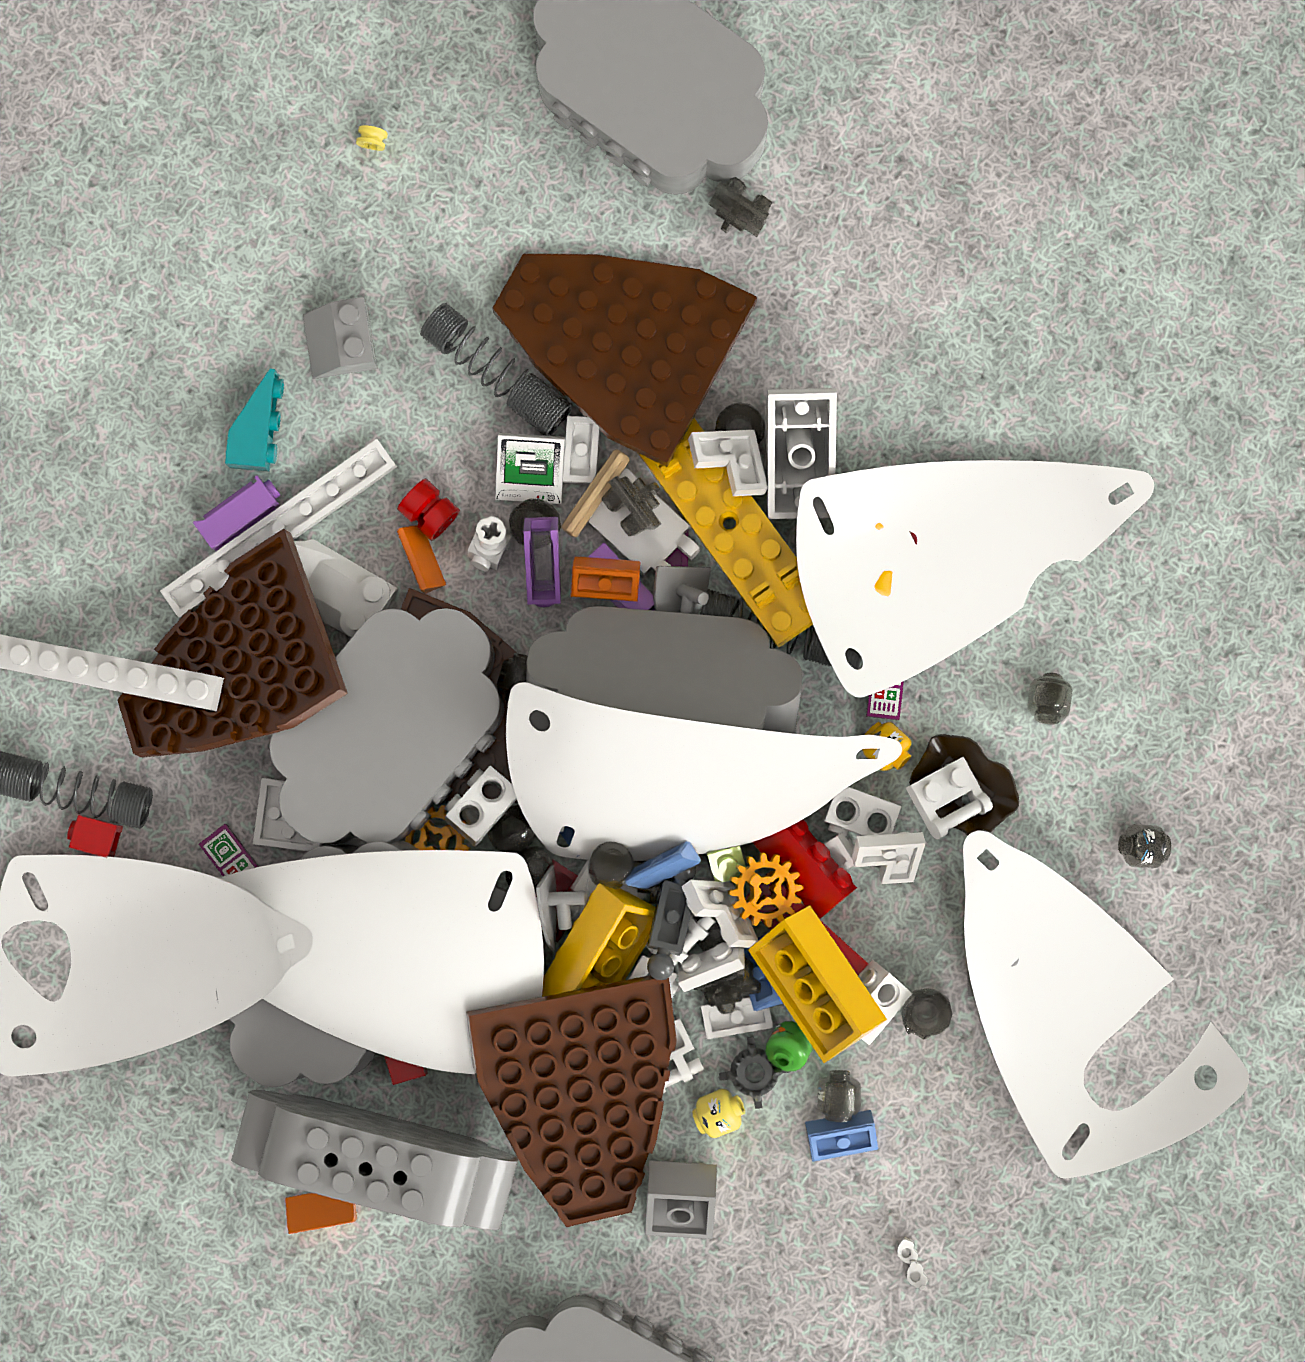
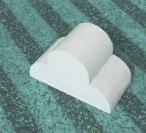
(798, 446)

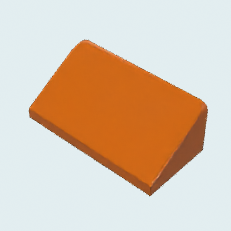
(421, 559)
(605, 578)
(317, 1211)

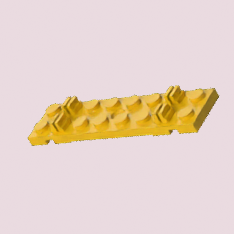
(750, 553)

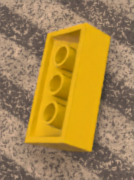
(601, 942)
(817, 984)

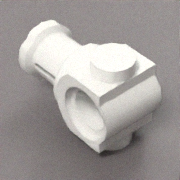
(489, 544)

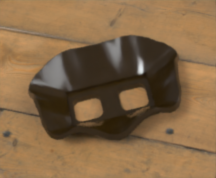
(991, 776)

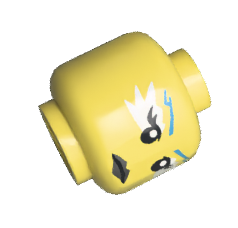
(718, 1113)

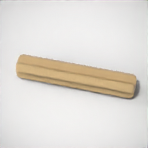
(596, 490)

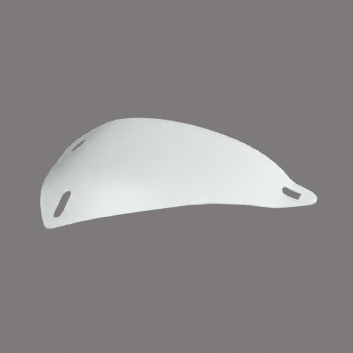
(978, 550)
(668, 778)
(404, 946)
(143, 958)
(1062, 1001)

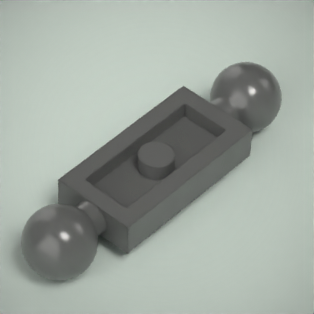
(669, 925)

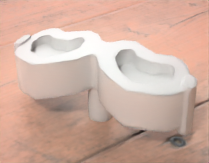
(915, 1271)

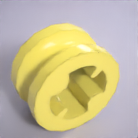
(371, 138)

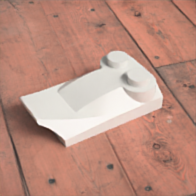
(341, 588)

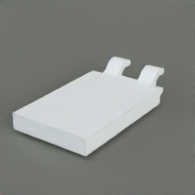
(649, 546)

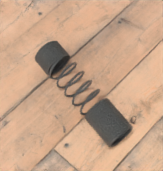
(529, 398)
(722, 605)
(126, 808)

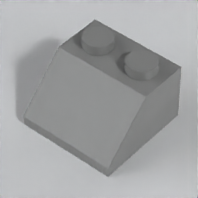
(340, 338)
(681, 1199)

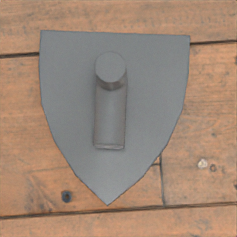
(681, 588)
(554, 905)

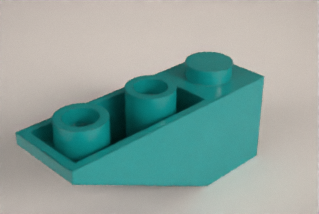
(252, 432)

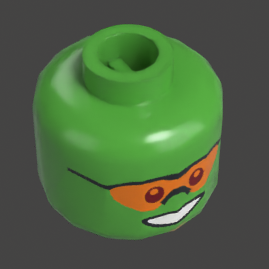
(788, 1047)

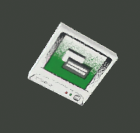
(529, 467)

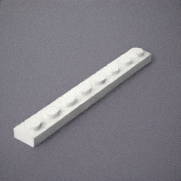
(294, 516)
(110, 672)

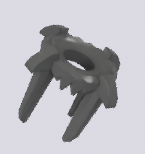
(738, 1078)

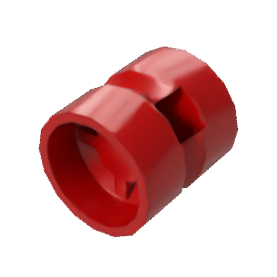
(428, 509)

